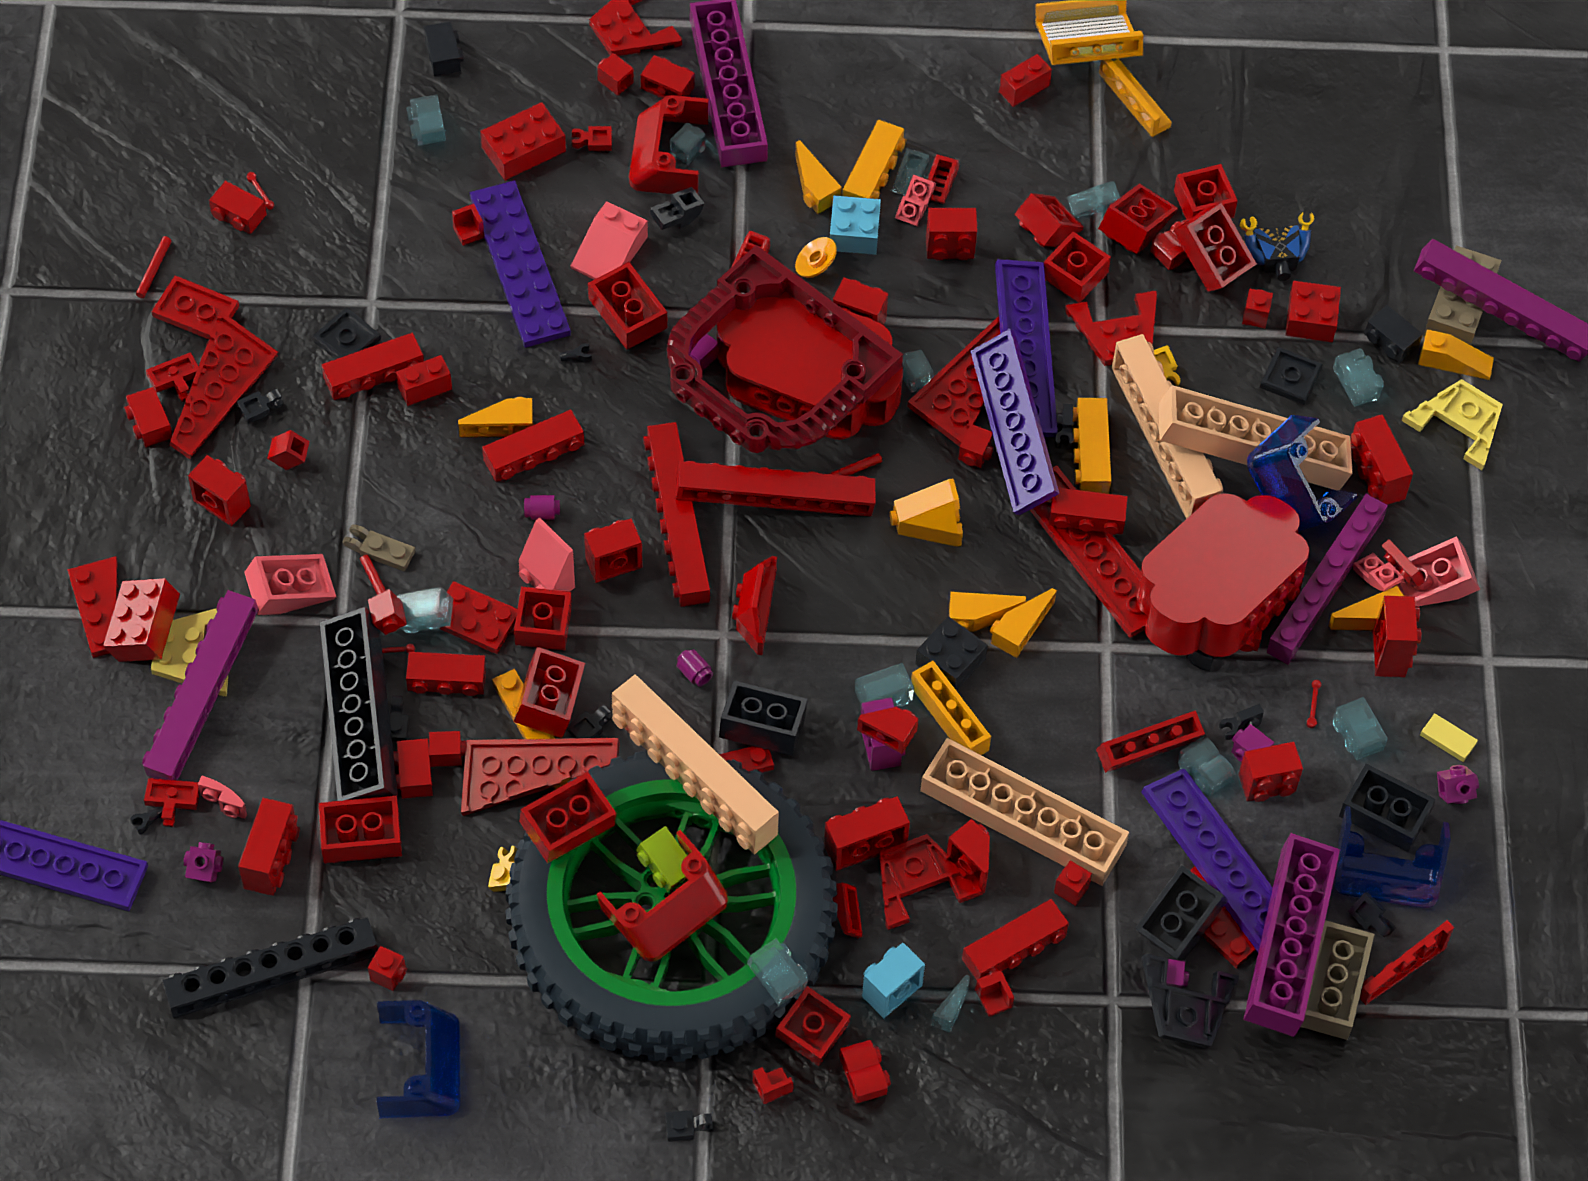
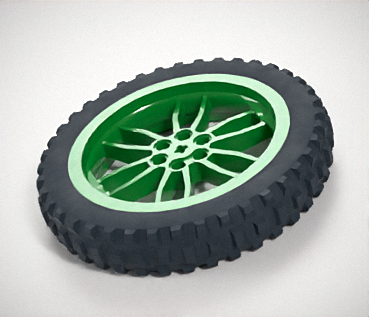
(628, 1010)

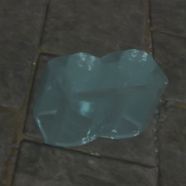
(427, 120)
(1206, 766)

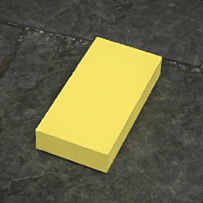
(1448, 737)

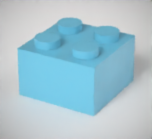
(855, 224)
(892, 979)

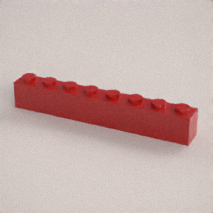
(775, 488)
(678, 517)

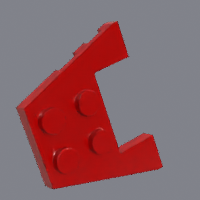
(625, 33)
(1104, 334)
(916, 867)

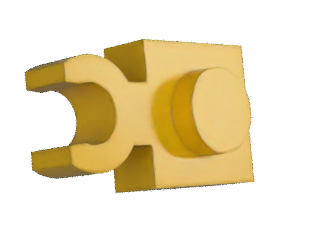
(1168, 362)
(500, 872)

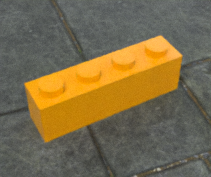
(875, 161)
(1092, 445)
(949, 708)

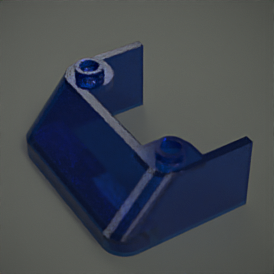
(1278, 474)
(1390, 878)
(439, 1089)

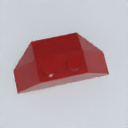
(755, 603)

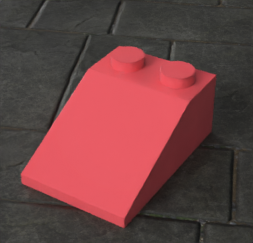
(610, 241)
(547, 560)
(1445, 572)
(288, 582)

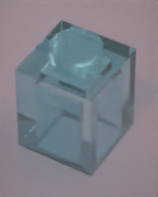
(687, 143)
(916, 370)

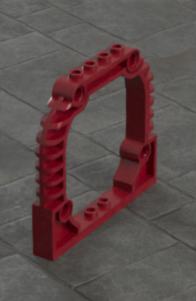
(761, 277)

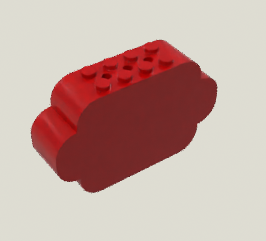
(791, 359)
(1222, 575)

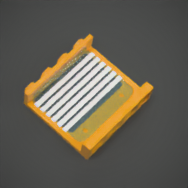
(1087, 31)

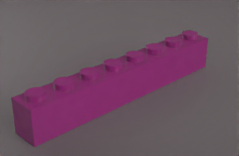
(1503, 299)
(1326, 579)
(201, 686)

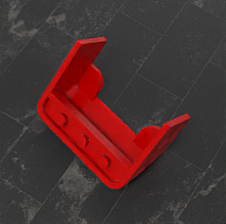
(654, 169)
(677, 915)

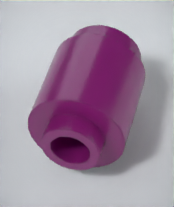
(541, 507)
(694, 667)

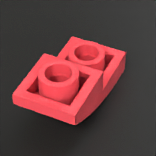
(916, 200)
(1377, 573)
(229, 802)

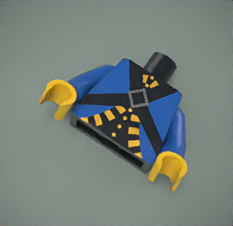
(1278, 247)

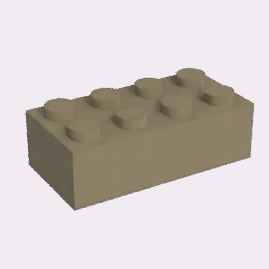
(1454, 314)
(1337, 979)

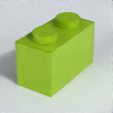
(663, 857)

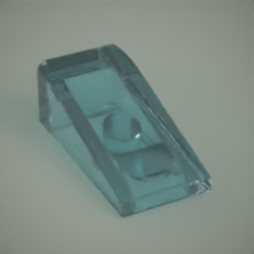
(912, 163)
(1093, 199)
(948, 1011)

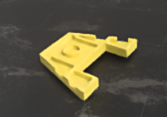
(1466, 411)
(181, 647)

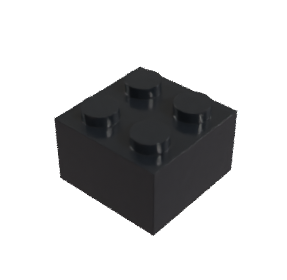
(953, 651)

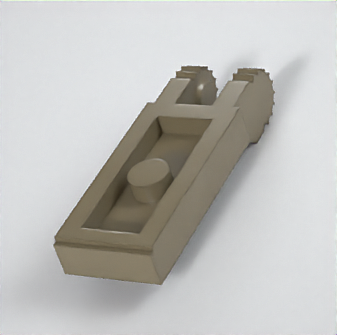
(380, 547)

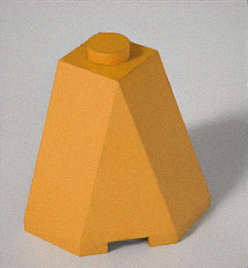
(930, 514)

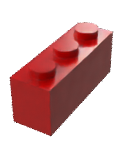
(1088, 511)
(446, 673)

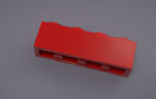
(371, 366)
(533, 446)
(1150, 741)
(1016, 940)

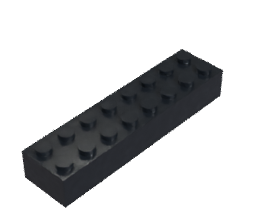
(358, 707)

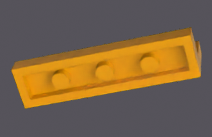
(1134, 96)

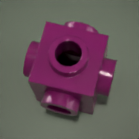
(1457, 784)
(195, 866)

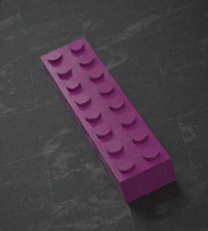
(728, 82)
(1292, 935)

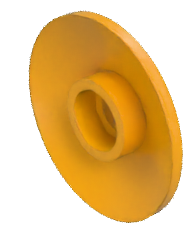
(816, 257)

